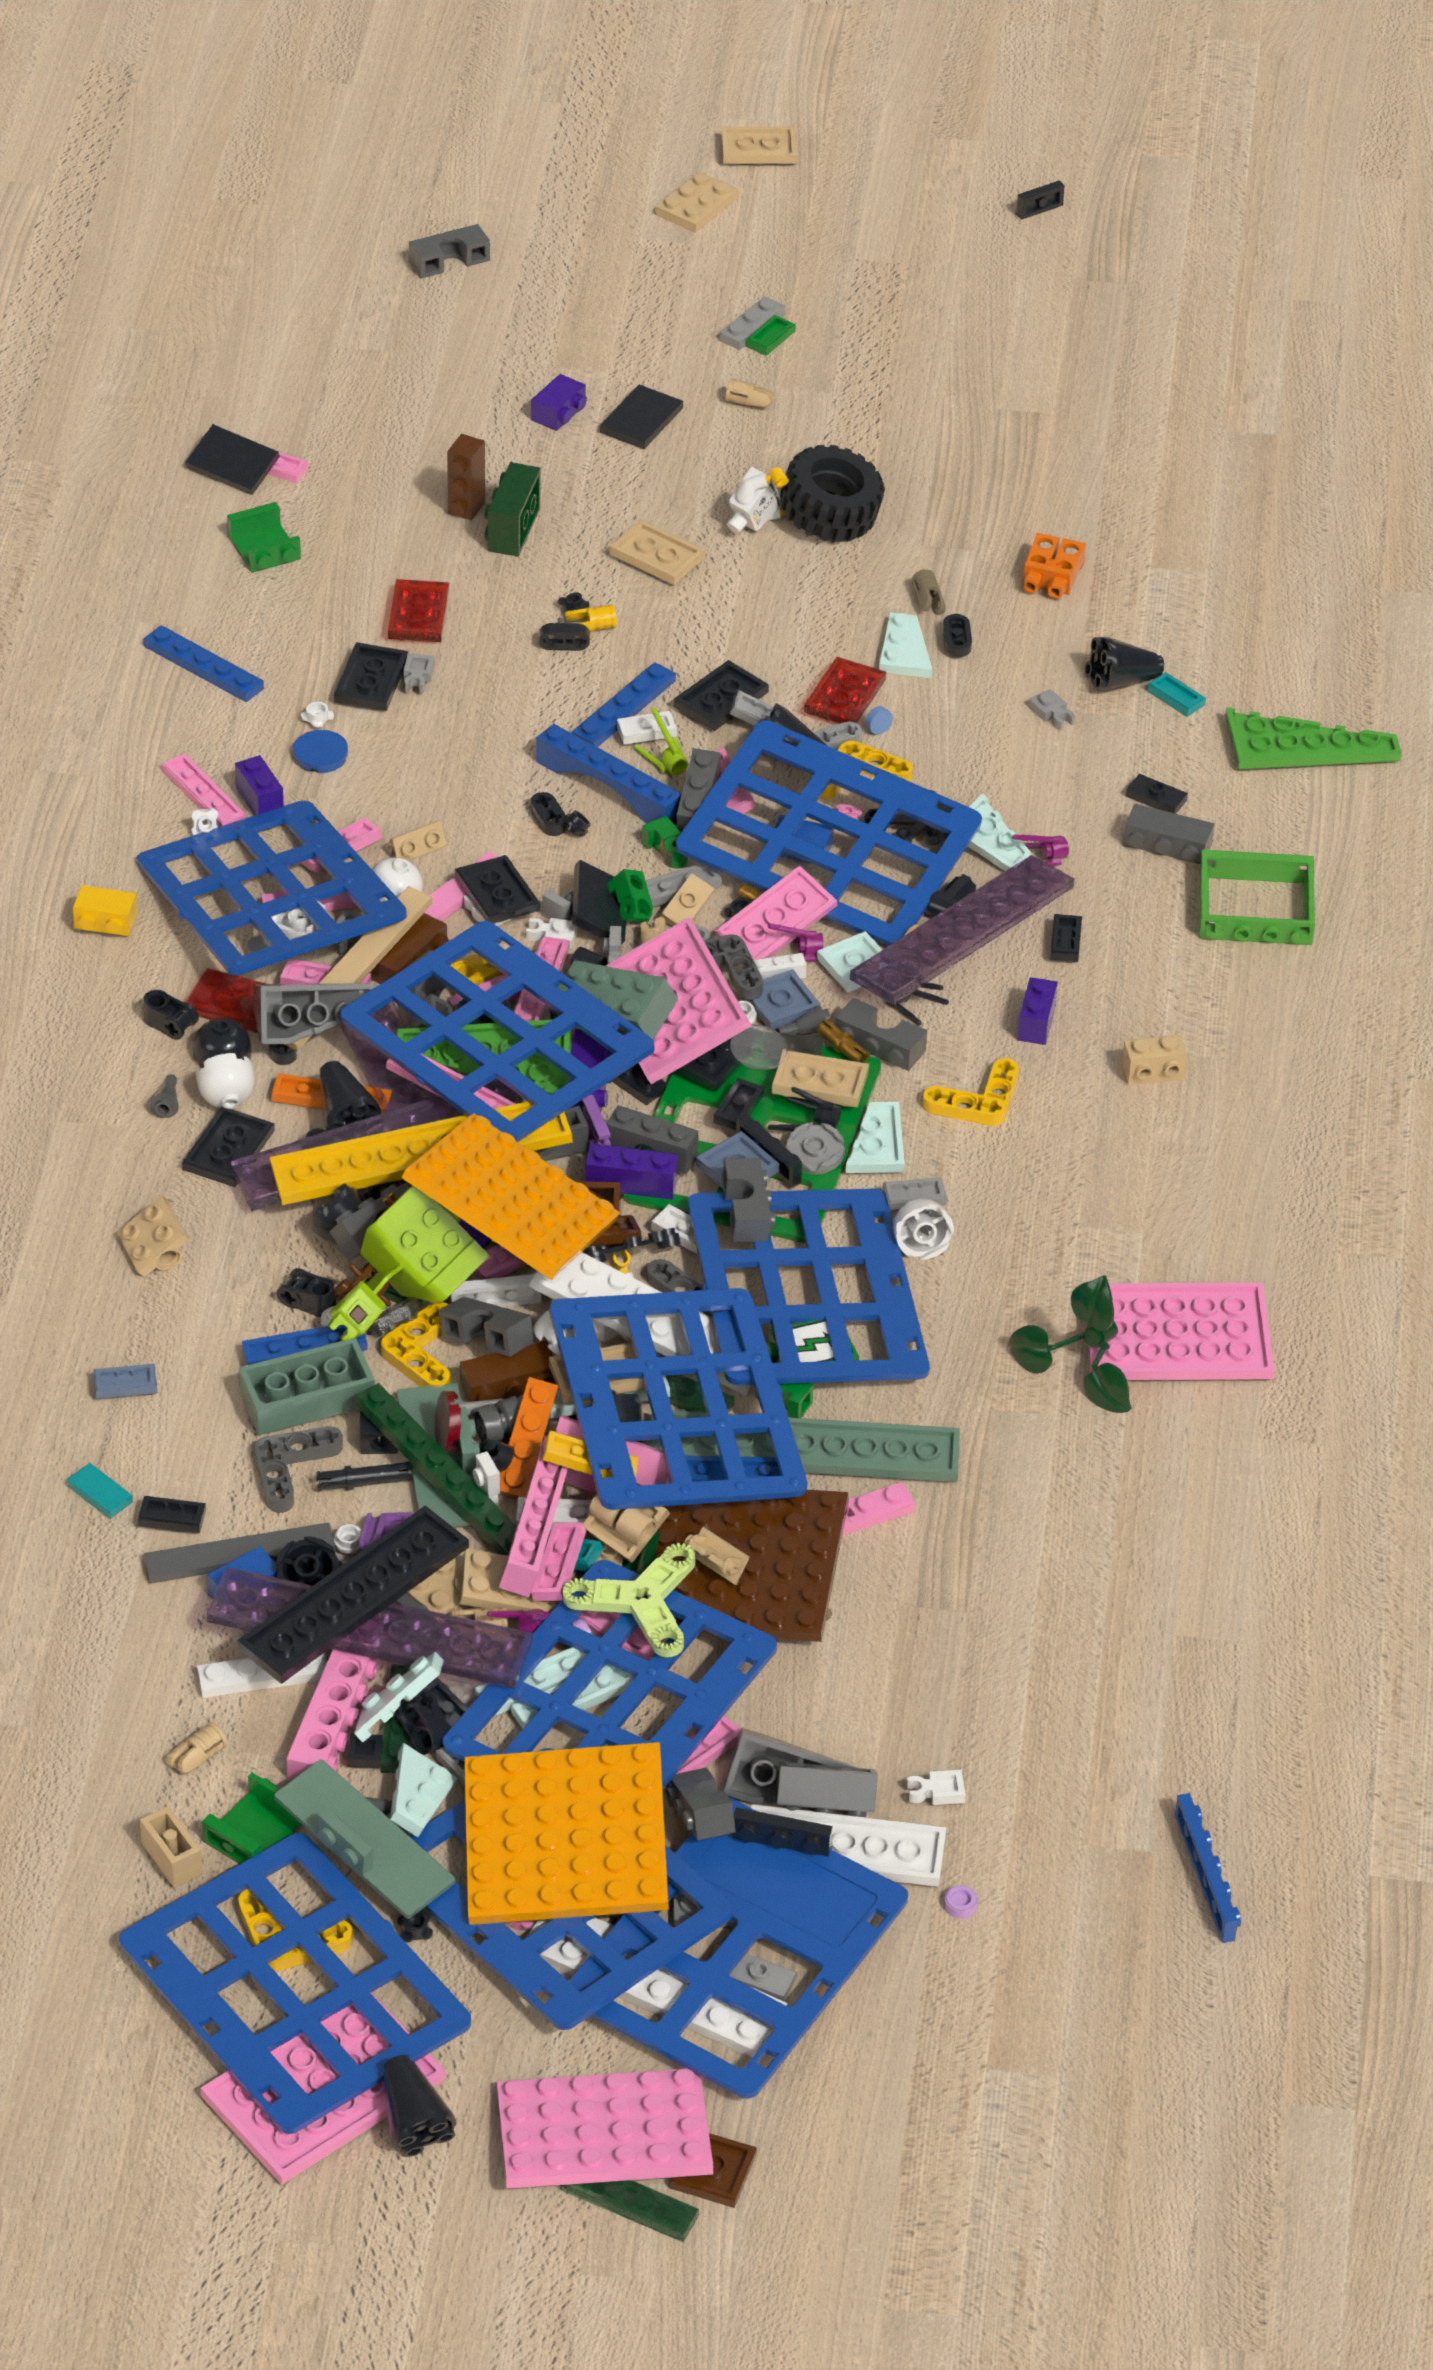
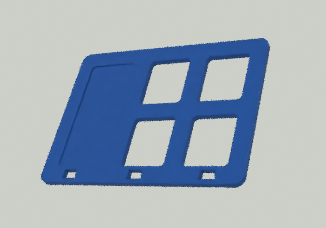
(784, 1895)

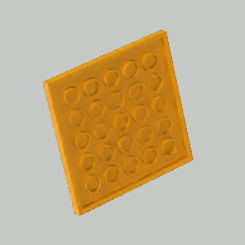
(511, 1195)
(565, 1833)

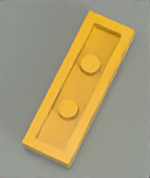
(572, 1454)

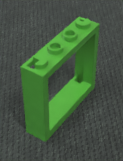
(1257, 867)

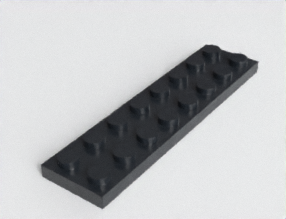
(352, 1594)

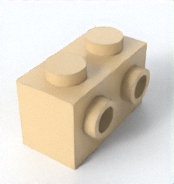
(1154, 1059)
(171, 1846)

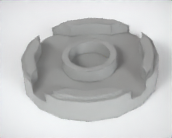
(817, 1147)

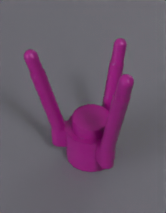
(1051, 847)
(808, 941)
(527, 1620)

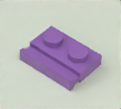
(597, 1129)
(378, 1526)

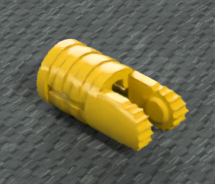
(596, 617)

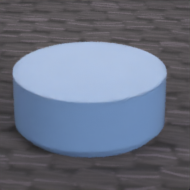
(878, 720)

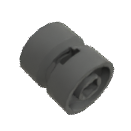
(496, 1421)

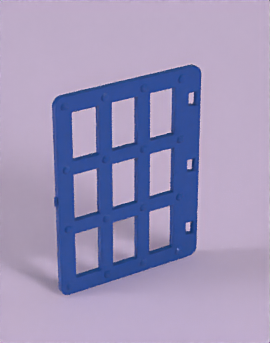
(843, 770)
(318, 841)
(525, 971)
(876, 1250)
(606, 1435)
(702, 1704)
(520, 1960)
(249, 2055)

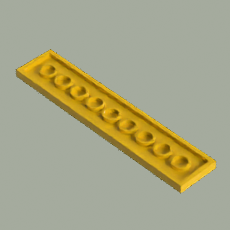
(385, 1156)

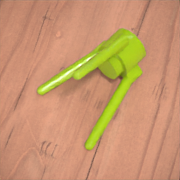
(672, 757)

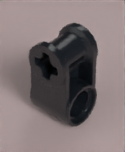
(167, 1014)
(309, 1291)
(423, 1724)

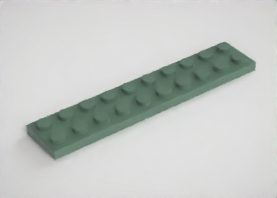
(850, 1448)

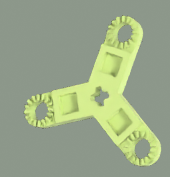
(651, 1613)

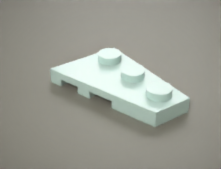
(905, 648)
(995, 839)
(879, 1141)
(400, 1687)
(418, 1790)

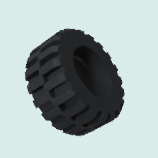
(827, 514)

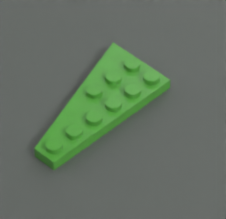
(1299, 742)
(498, 1040)

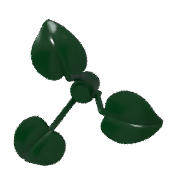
(1090, 1303)

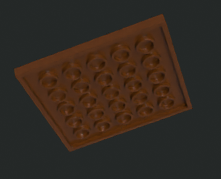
(790, 1562)

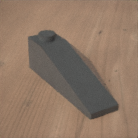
(300, 1010)
(755, 1765)

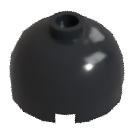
(221, 1037)
(306, 1561)

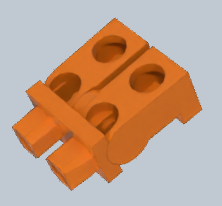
(1053, 567)

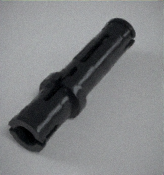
(362, 1476)

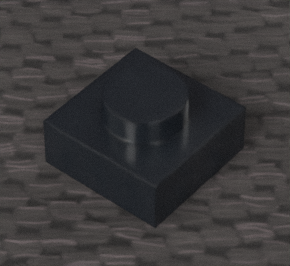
(366, 1753)

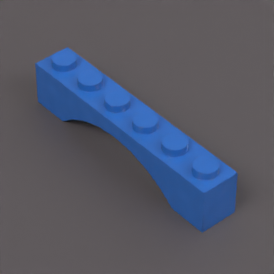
(566, 752)

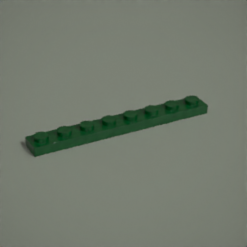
(437, 1467)

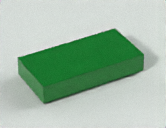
(770, 335)

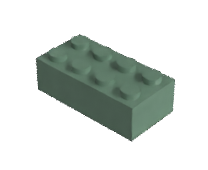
(635, 996)
(304, 1385)

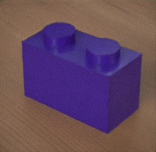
(558, 402)
(258, 785)
(1037, 1011)

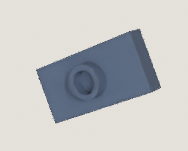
(125, 1381)

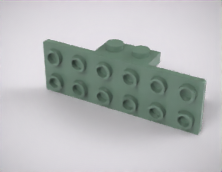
(421, 1406)
(364, 1839)

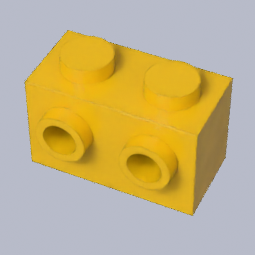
(105, 910)

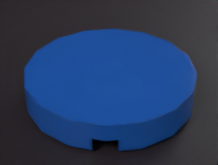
(320, 751)

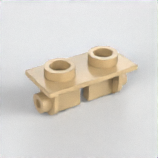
(418, 841)
(718, 1554)

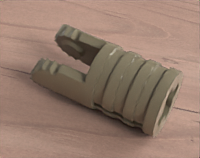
(928, 591)

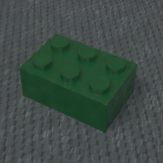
(513, 509)

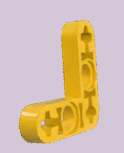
(891, 763)
(987, 1102)
(412, 1349)
(295, 1956)

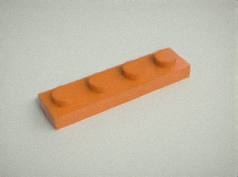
(306, 1091)
(528, 1437)

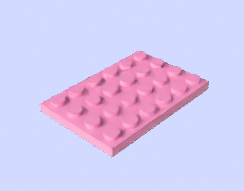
(706, 1005)
(1190, 1332)
(603, 2128)
(293, 2153)

